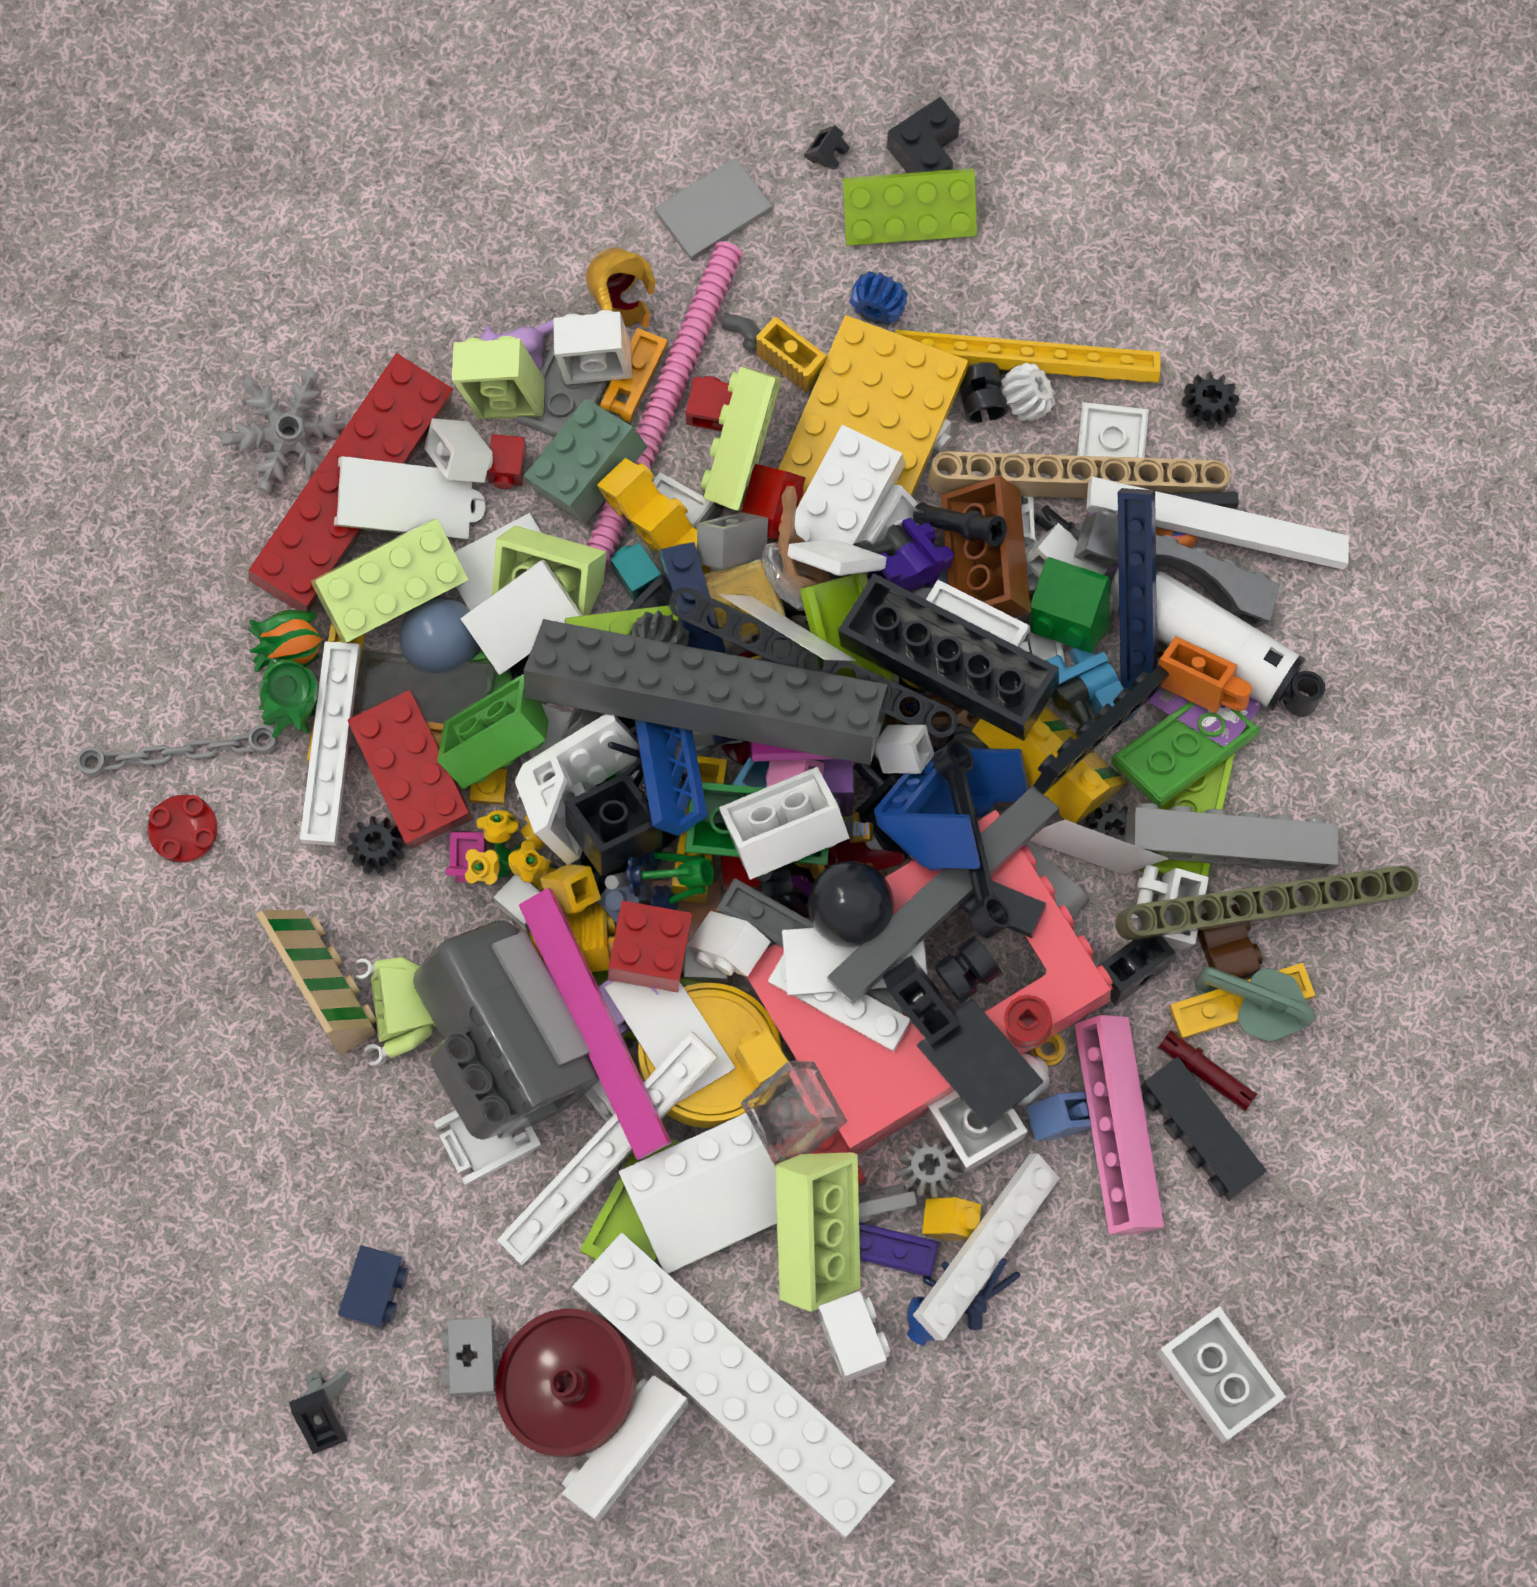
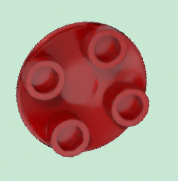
(182, 828)

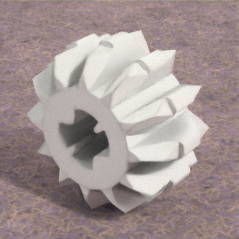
(1028, 392)

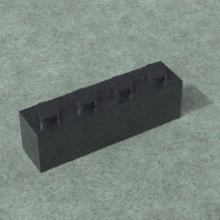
(1203, 1130)

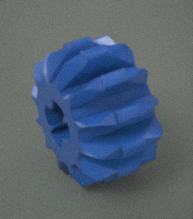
(878, 298)

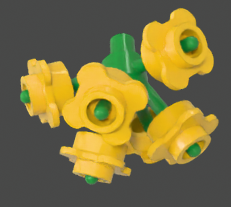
(500, 862)

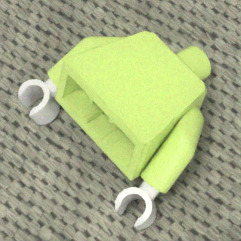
(398, 1008)

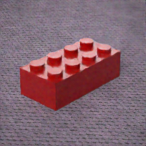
(406, 769)

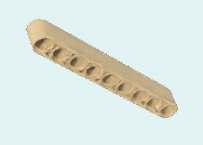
(1063, 467)

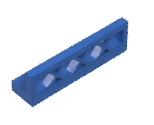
(664, 773)

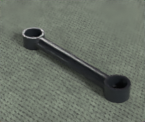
(989, 913)

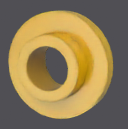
(1059, 1051)

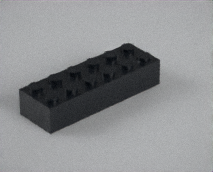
(949, 656)

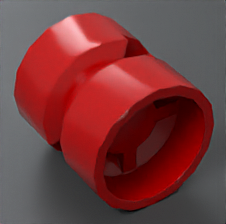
(1028, 1021)

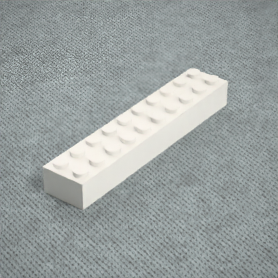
(733, 1385)

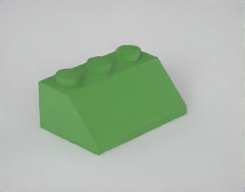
(492, 734)

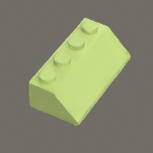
(742, 436)
(818, 1228)

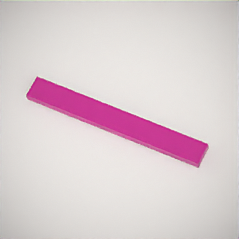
(588, 1008)

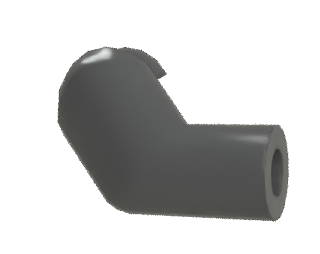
(745, 326)

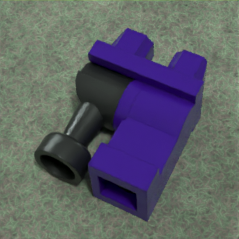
(910, 555)

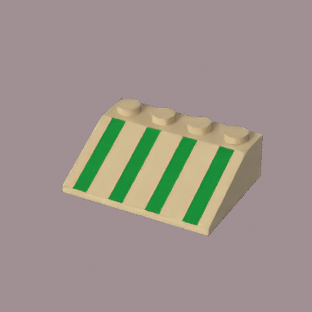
(319, 978)

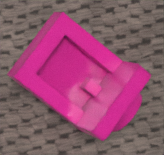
(459, 845)

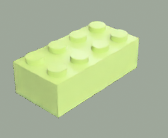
(389, 580)

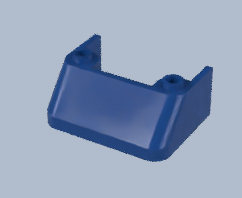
(922, 815)

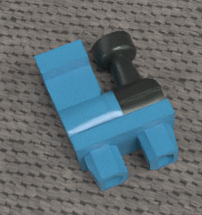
(1087, 681)

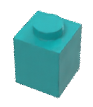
(634, 569)

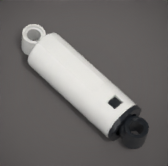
(1259, 658)

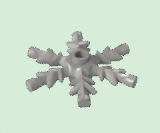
(282, 421)

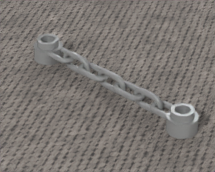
(253, 737)

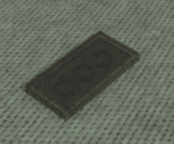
(438, 693)

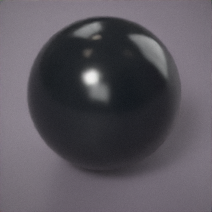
(850, 903)

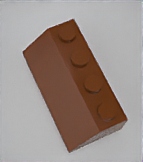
(985, 571)

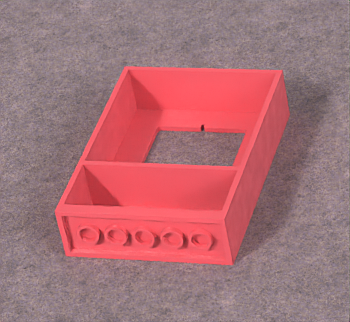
(891, 1089)

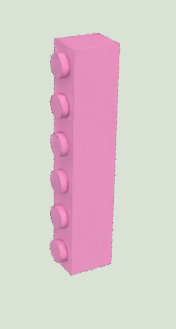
(1119, 1125)

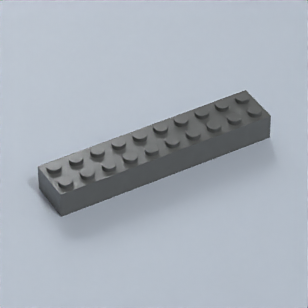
(706, 691)

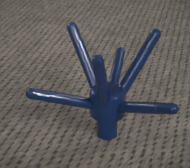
(979, 1303)

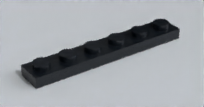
(1093, 734)

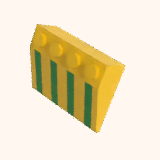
(1081, 788)

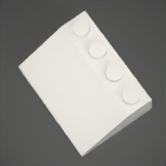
(704, 1193)

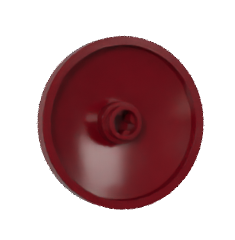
(566, 1383)

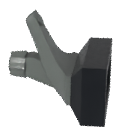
(316, 1414)

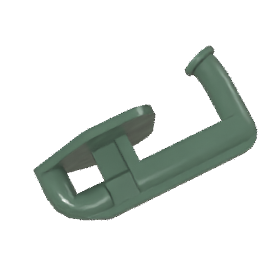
(1270, 1005)

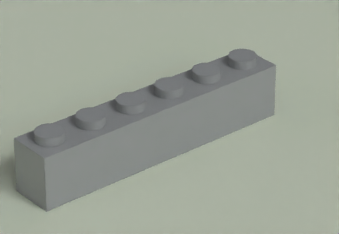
(1234, 839)

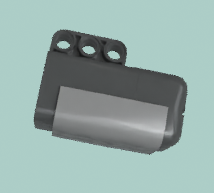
(501, 1032)

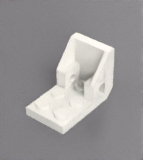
(567, 772)

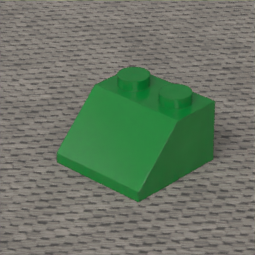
(1071, 605)

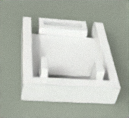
(482, 1155)

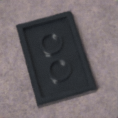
(982, 1065)

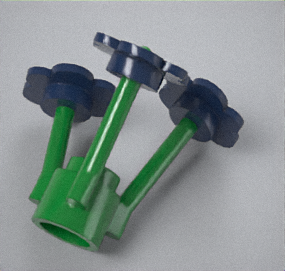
(694, 874)

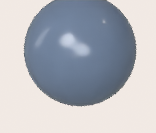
(436, 637)

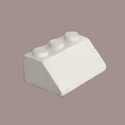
(784, 822)

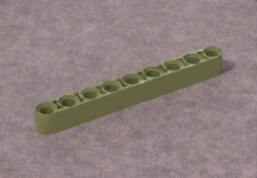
(1253, 908)

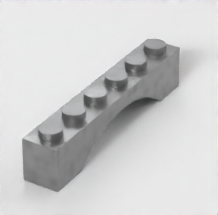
(1238, 591)

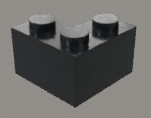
(920, 138)

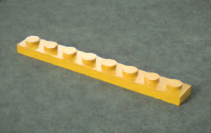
(1050, 357)

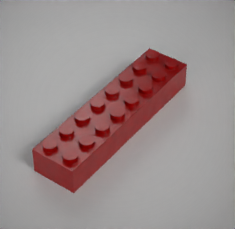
(384, 428)

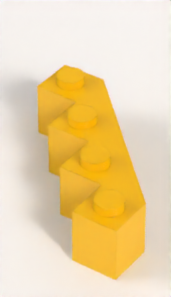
(656, 517)

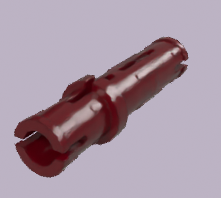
(1208, 1070)

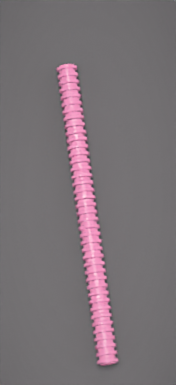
(673, 379)

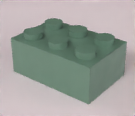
(581, 457)

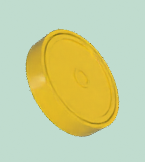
(730, 1017)

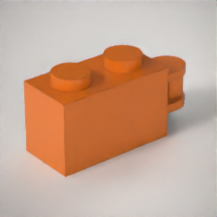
(1203, 677)

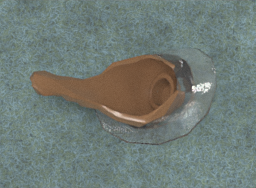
(783, 572)

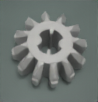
(940, 1173)

